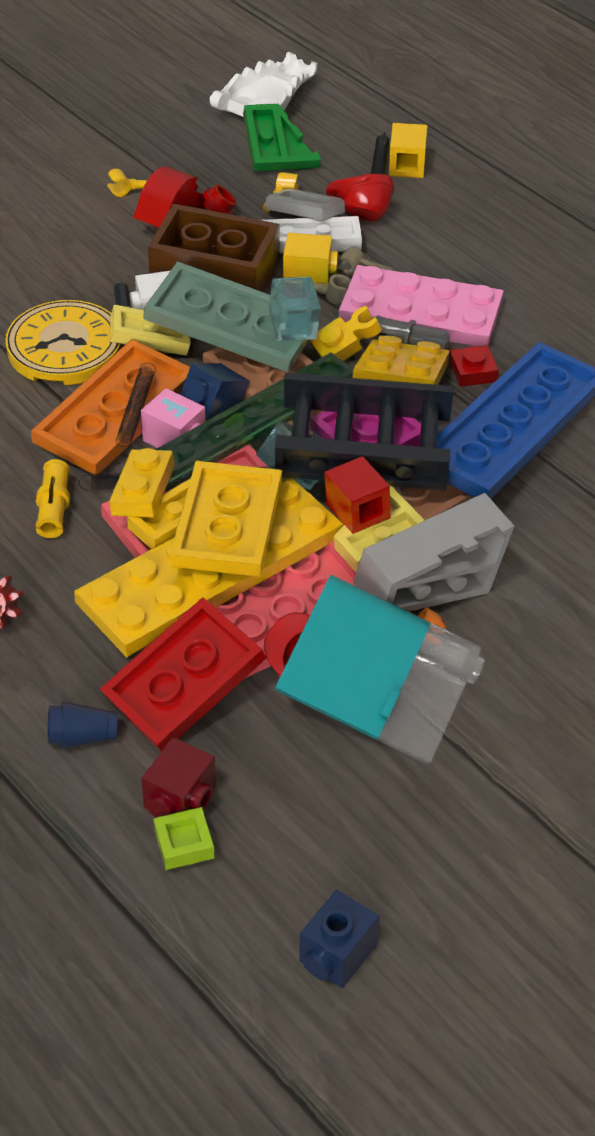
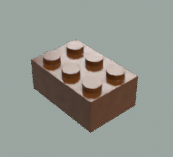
(217, 243)

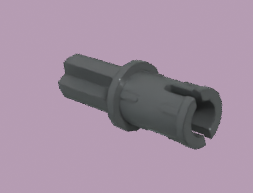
(412, 333)

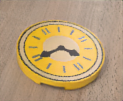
(61, 341)

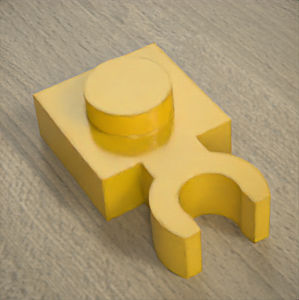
(343, 337)

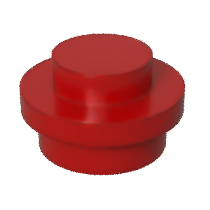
(219, 200)

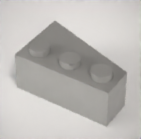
(439, 558)

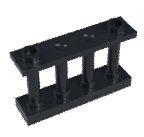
(397, 464)

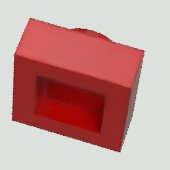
(473, 365)

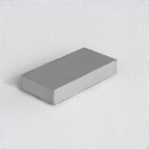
(305, 204)

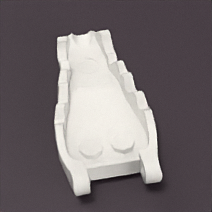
(265, 85)

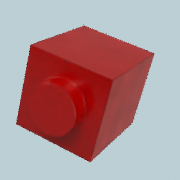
(357, 495)

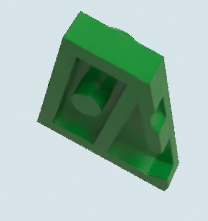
(275, 140)

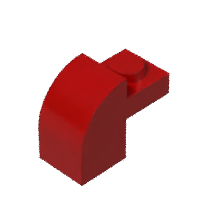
(162, 190)

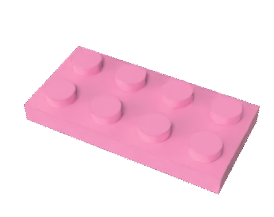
(456, 307)

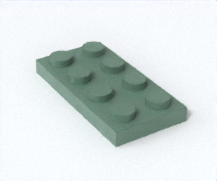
(220, 315)

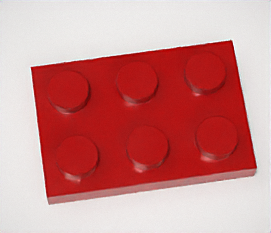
(183, 674)

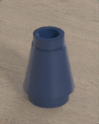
(80, 725)

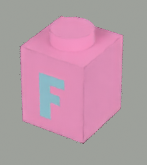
(169, 417)

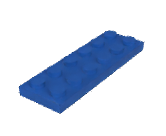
(515, 419)

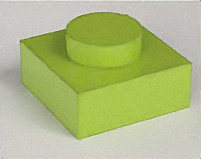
(183, 838)

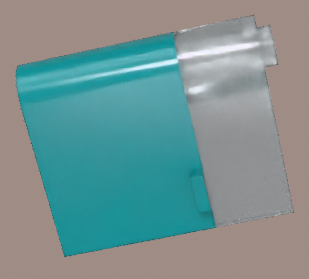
(379, 669)

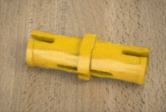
(52, 498)

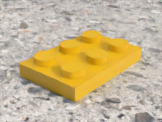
(400, 362)
(226, 518)

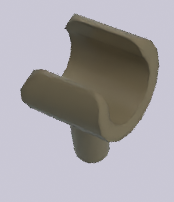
(354, 257)
(335, 289)

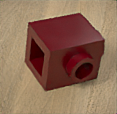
(178, 780)

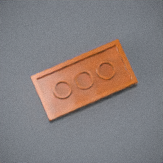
(89, 419)

